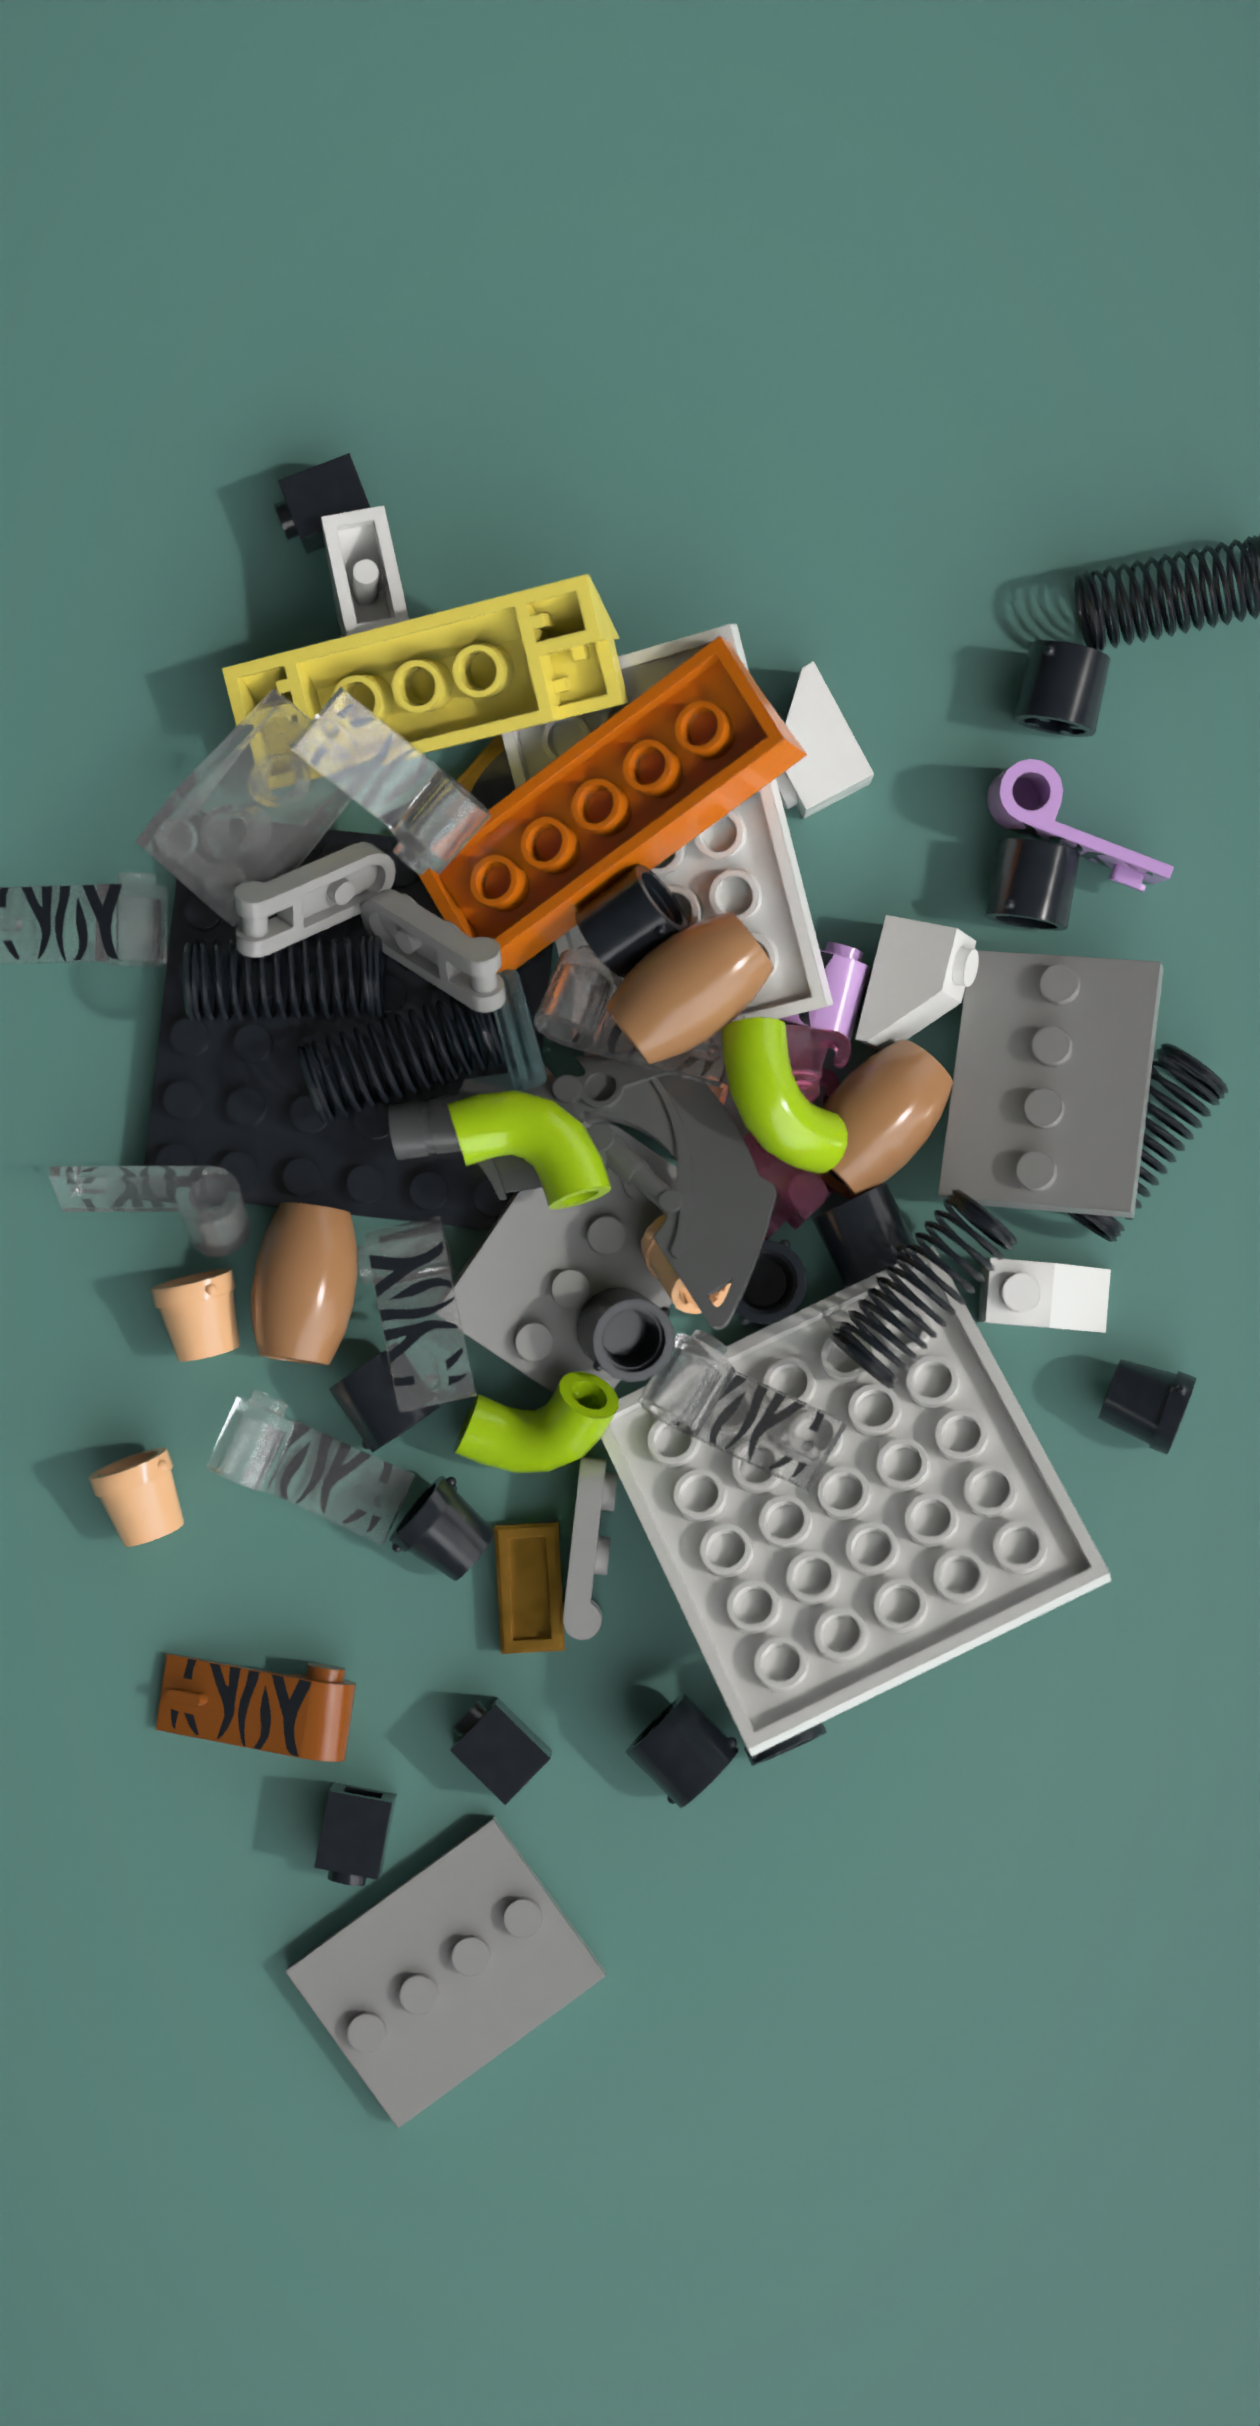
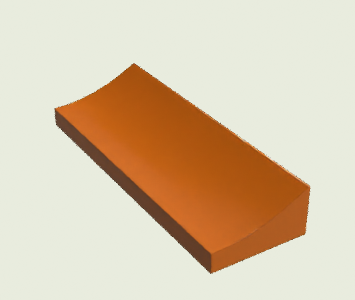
(616, 802)

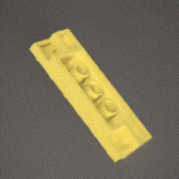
(459, 669)

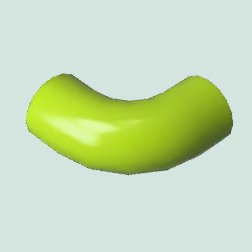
(771, 1100)
(540, 1134)
(542, 1436)

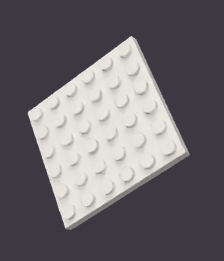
(904, 1551)

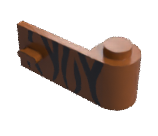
(259, 1708)

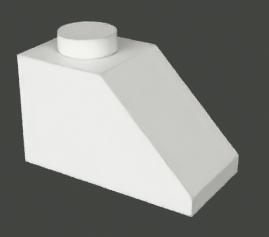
(363, 570)
(834, 758)
(914, 979)
(1044, 1295)

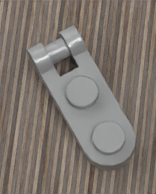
(309, 898)
(437, 950)
(588, 1551)

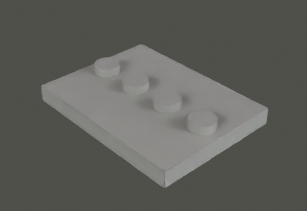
(1052, 1083)
(544, 1264)
(445, 1972)

